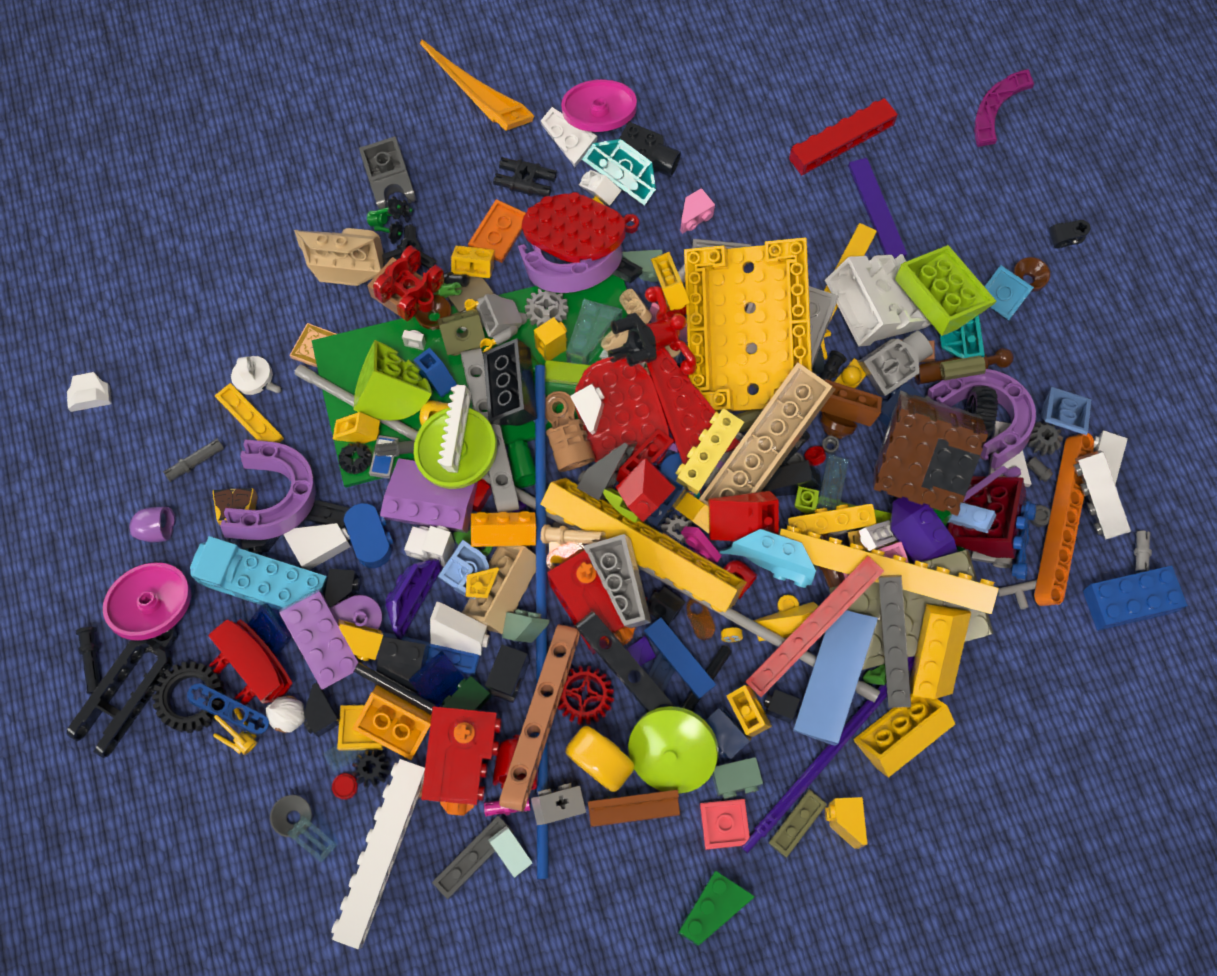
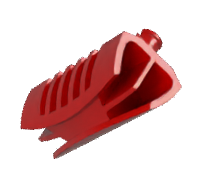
(251, 660)

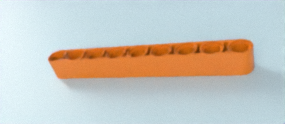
(1062, 524)

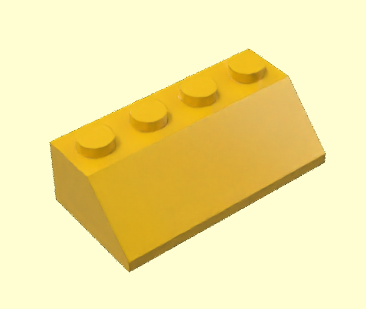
(939, 651)
(904, 733)

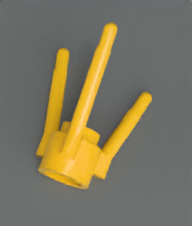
(243, 741)

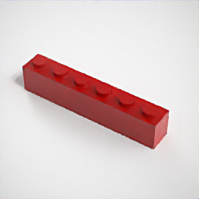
(842, 136)

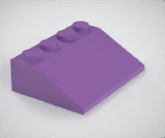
(419, 502)

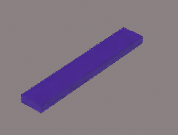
(877, 208)

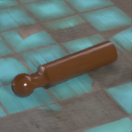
(931, 371)

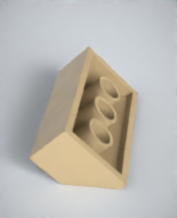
(515, 571)

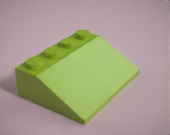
(944, 289)

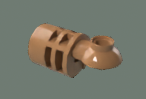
(567, 434)

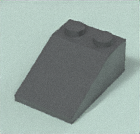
(605, 471)

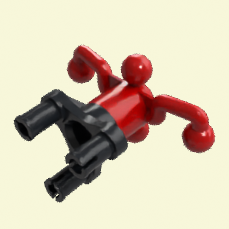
(647, 338)

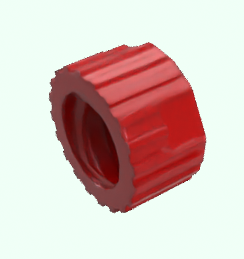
(631, 217)

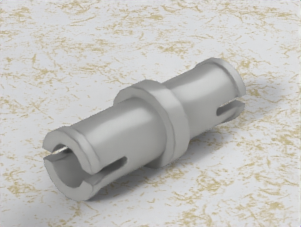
(1142, 551)

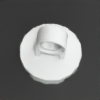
(251, 374)

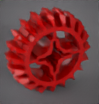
(594, 696)

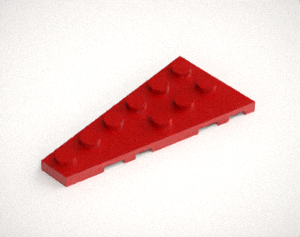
(682, 404)

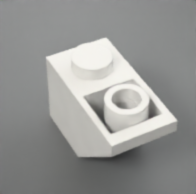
(600, 186)

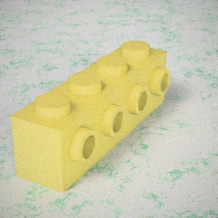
(709, 451)

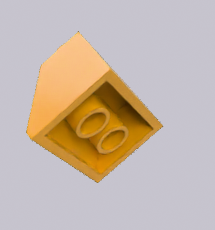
(503, 529)
(393, 722)

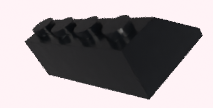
(510, 384)

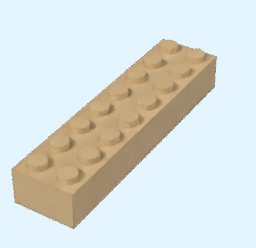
(771, 435)

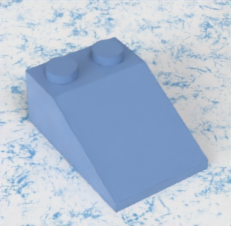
(1067, 410)

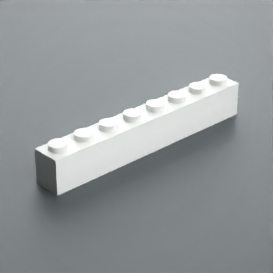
(380, 854)

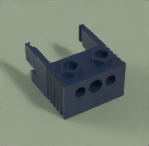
(659, 516)

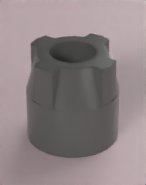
(830, 440)

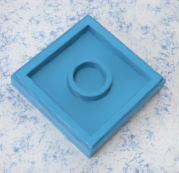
(1008, 292)

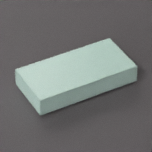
(510, 851)

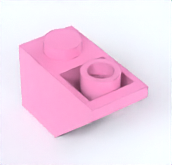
(697, 208)

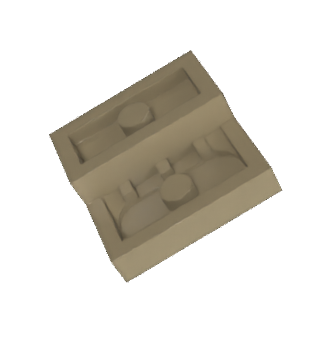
(476, 289)

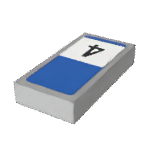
(382, 465)

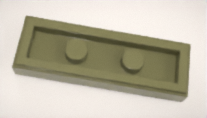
(797, 823)

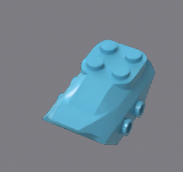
(777, 554)

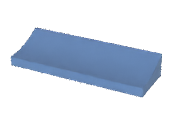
(835, 677)

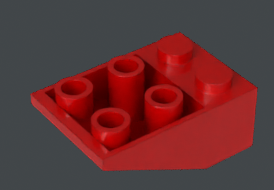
(743, 514)

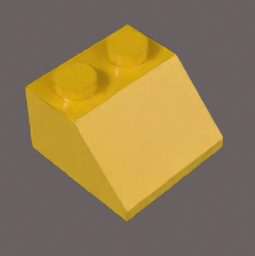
(848, 820)

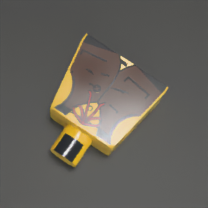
(233, 498)

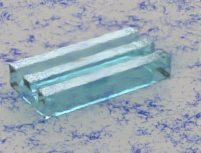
(299, 827)

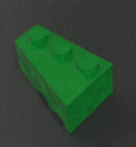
(713, 908)

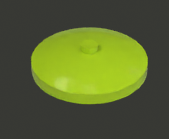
(476, 456)
(673, 749)

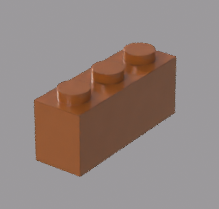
(853, 404)

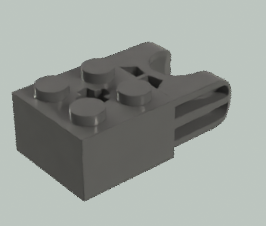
(386, 171)

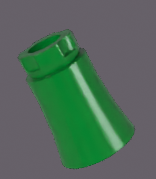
(521, 464)

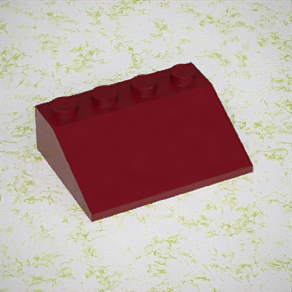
(1004, 497)

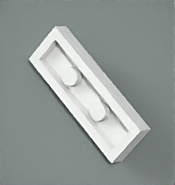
(877, 535)

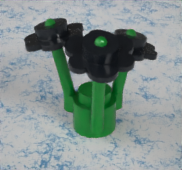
(395, 209)

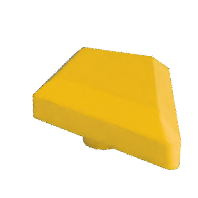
(480, 583)

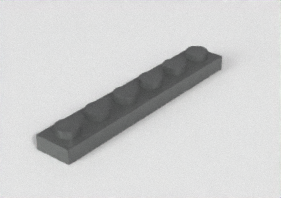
(895, 641)

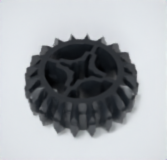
(984, 402)

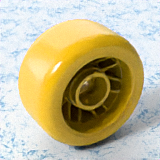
(600, 758)

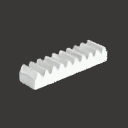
(455, 428)

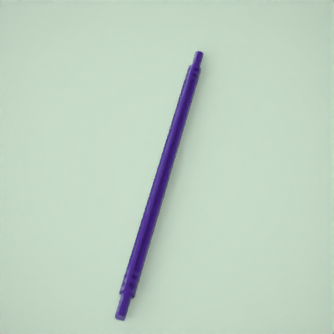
(815, 768)

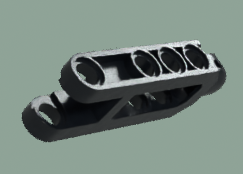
(112, 681)

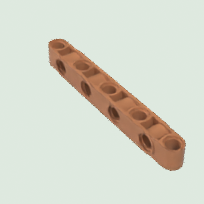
(539, 718)

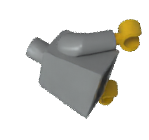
(499, 318)

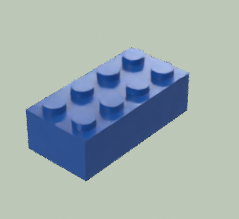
(1134, 598)

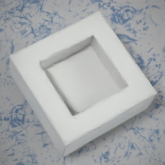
(414, 339)

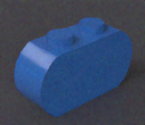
(368, 535)

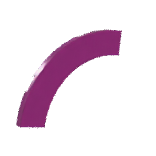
(993, 100)

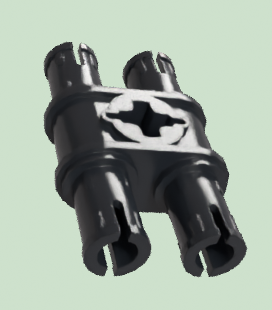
(522, 169)

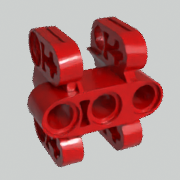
(405, 267)

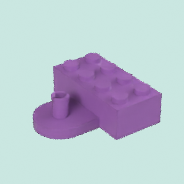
(319, 636)

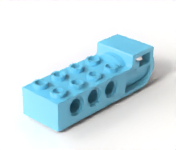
(251, 575)

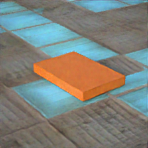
(498, 230)

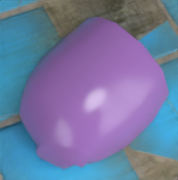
(147, 524)

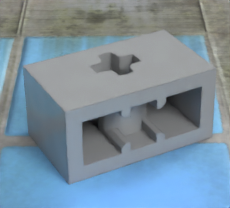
(570, 804)

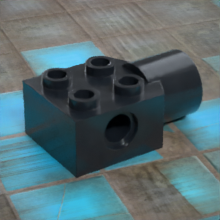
(652, 147)

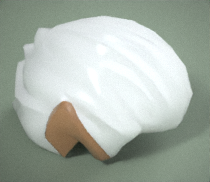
(285, 714)

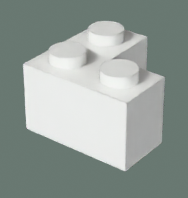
(430, 544)

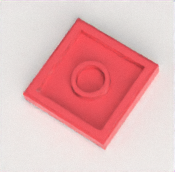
(724, 824)

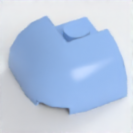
(461, 563)

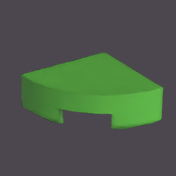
(876, 676)

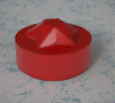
(815, 455)

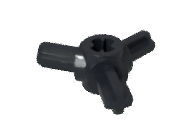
(409, 239)

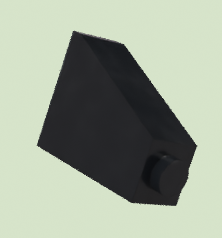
(790, 477)

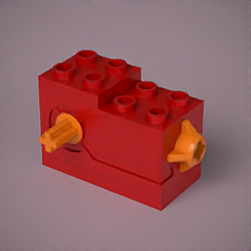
(582, 591)
(456, 757)

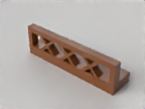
(634, 808)

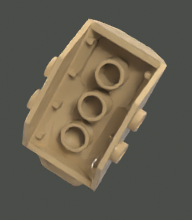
(342, 257)

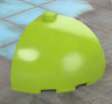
(389, 385)

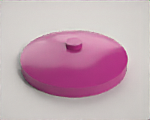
(599, 105)
(146, 601)

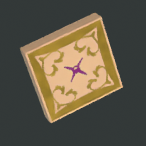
(303, 348)

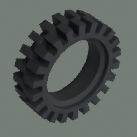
(168, 683)

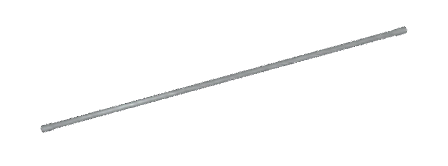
(311, 377)

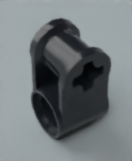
(1069, 233)

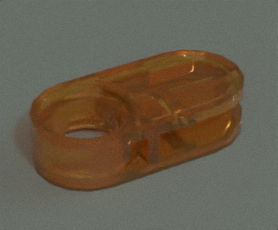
(565, 551)
(701, 623)

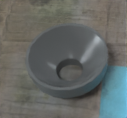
(281, 810)

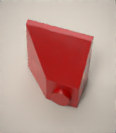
(644, 489)

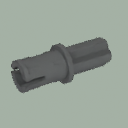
(394, 448)

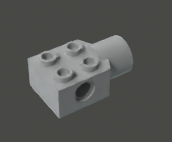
(895, 362)

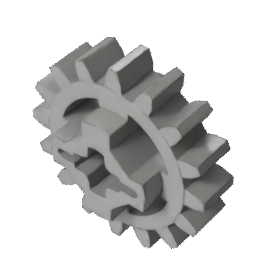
(536, 307)

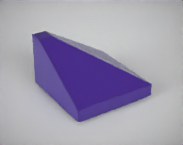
(641, 651)

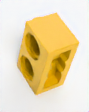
(472, 261)

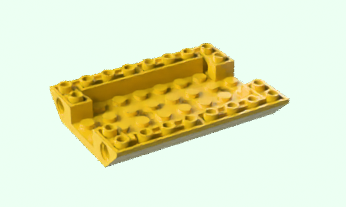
(723, 330)

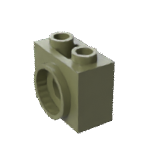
(459, 342)

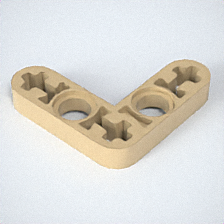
(635, 305)

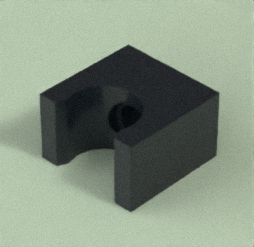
(507, 673)

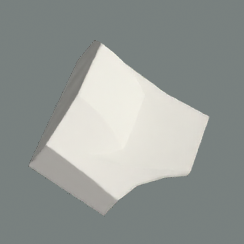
(88, 392)

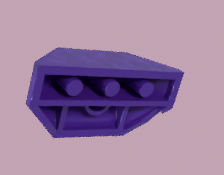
(920, 531)
(410, 594)

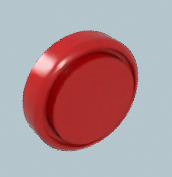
(344, 786)

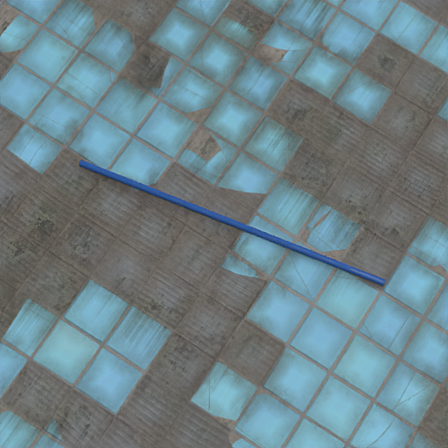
(541, 592)

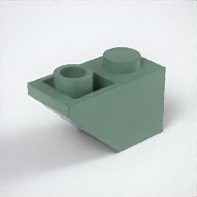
(523, 626)

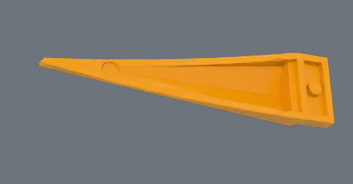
(495, 105)

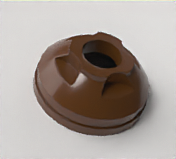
(1036, 269)
(441, 307)
(837, 426)

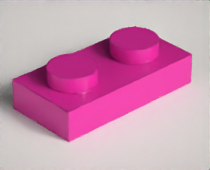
(697, 540)

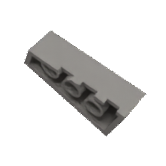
(620, 576)

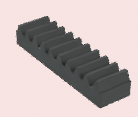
(469, 860)

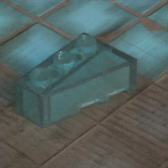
(590, 329)

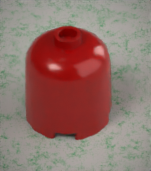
(503, 761)

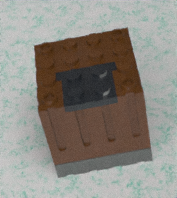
(929, 453)

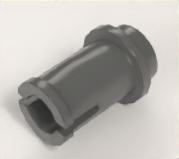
(1040, 469)

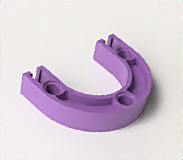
(568, 277)
(1010, 395)
(287, 513)

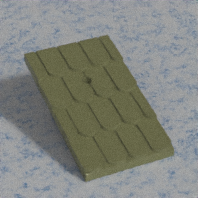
(914, 610)

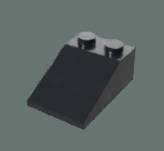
(401, 660)

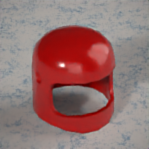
(742, 571)

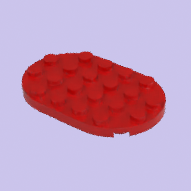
(573, 227)
(630, 406)

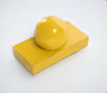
(851, 375)

